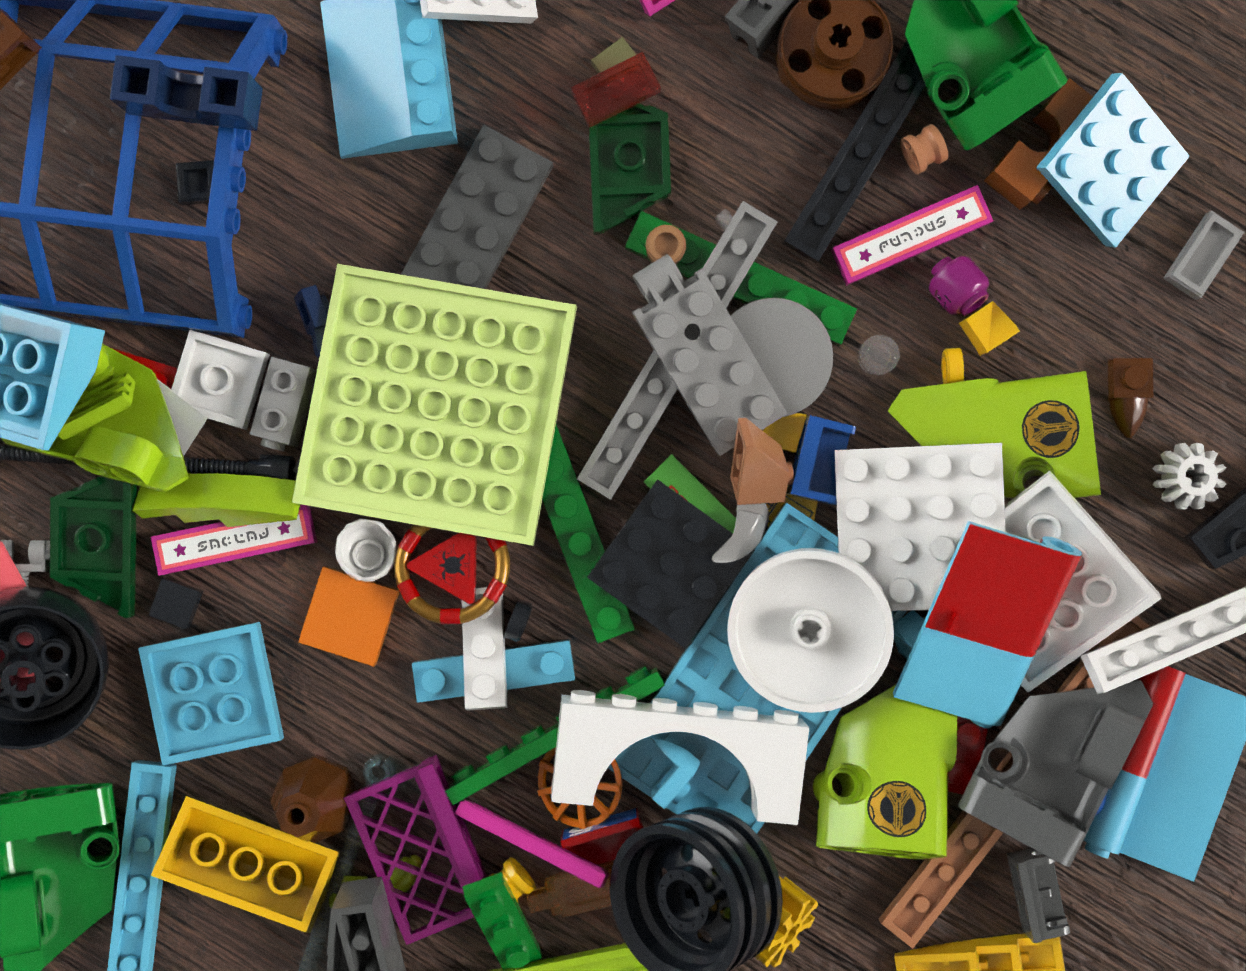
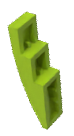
(226, 497)

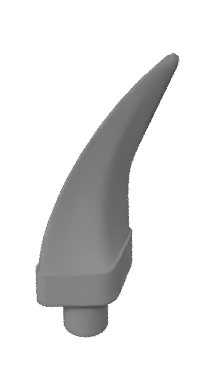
(747, 534)

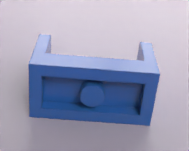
(816, 459)

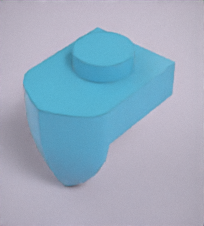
(674, 783)

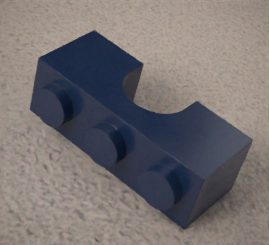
(159, 92)

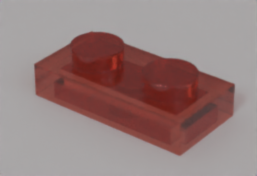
(615, 89)

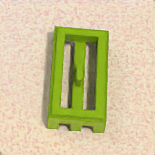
(99, 405)

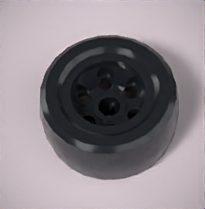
(84, 667)

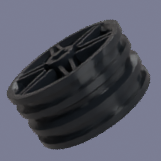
(714, 887)

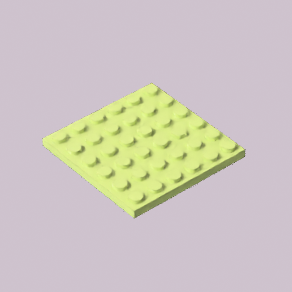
(435, 404)

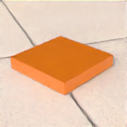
(349, 616)

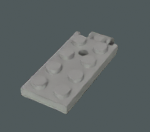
(715, 369)

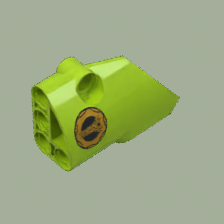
(1037, 420)
(892, 779)

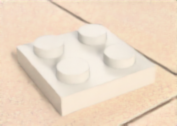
(220, 378)

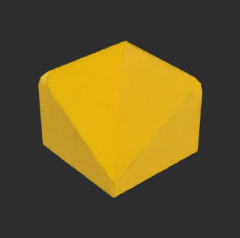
(988, 328)

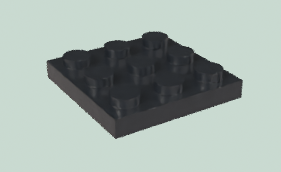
(665, 564)

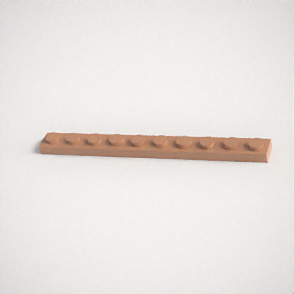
(967, 842)

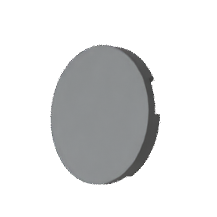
(788, 347)

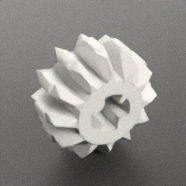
(1183, 489)

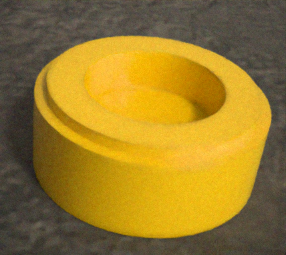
(952, 365)

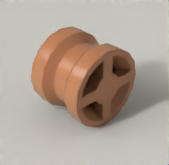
(924, 149)

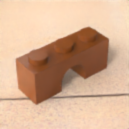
(1016, 172)

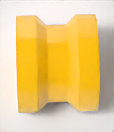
(517, 878)

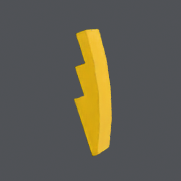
(985, 954)

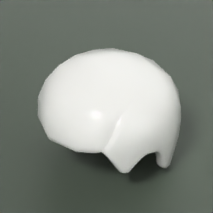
(366, 550)

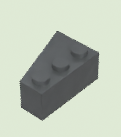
(363, 929)

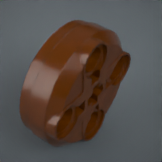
(834, 51)

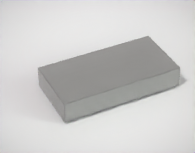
(1203, 255)

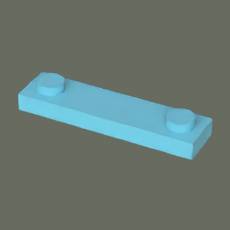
(524, 668)

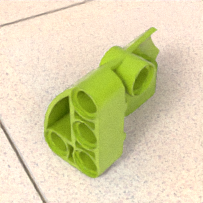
(133, 444)

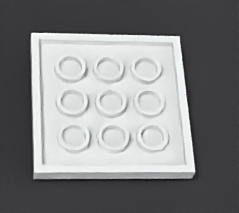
(909, 509)
(1103, 588)

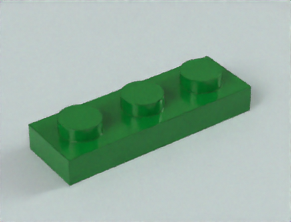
(502, 921)

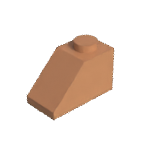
(758, 467)

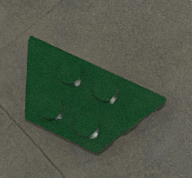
(628, 165)
(96, 542)

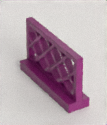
(449, 827)

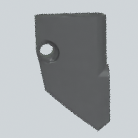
(1063, 764)

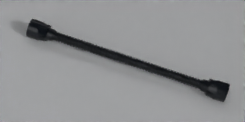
(267, 466)

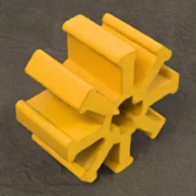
(794, 918)

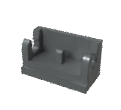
(758, 22)
(1037, 895)

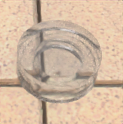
(878, 355)

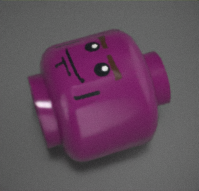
(959, 285)

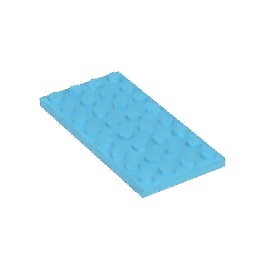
(711, 676)

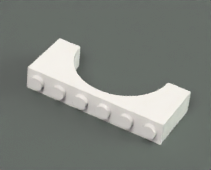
(599, 729)

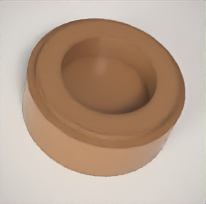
(665, 240)

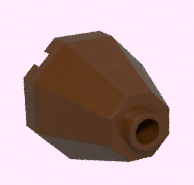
(312, 800)

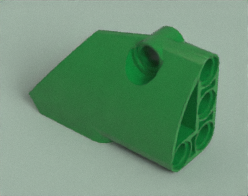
(990, 56)
(47, 875)

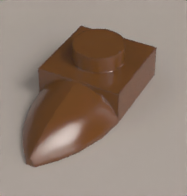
(1128, 391)

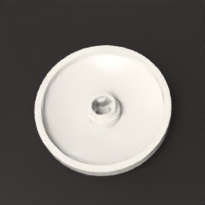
(810, 630)

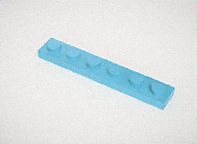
(137, 891)

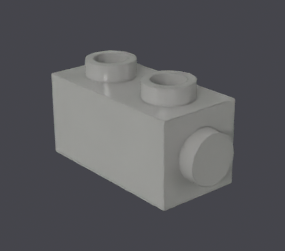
(283, 404)

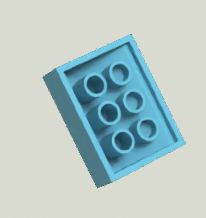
(387, 77)
(42, 373)

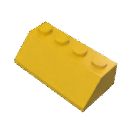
(246, 864)

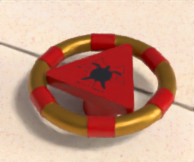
(452, 568)

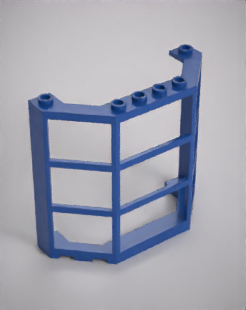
(263, 42)

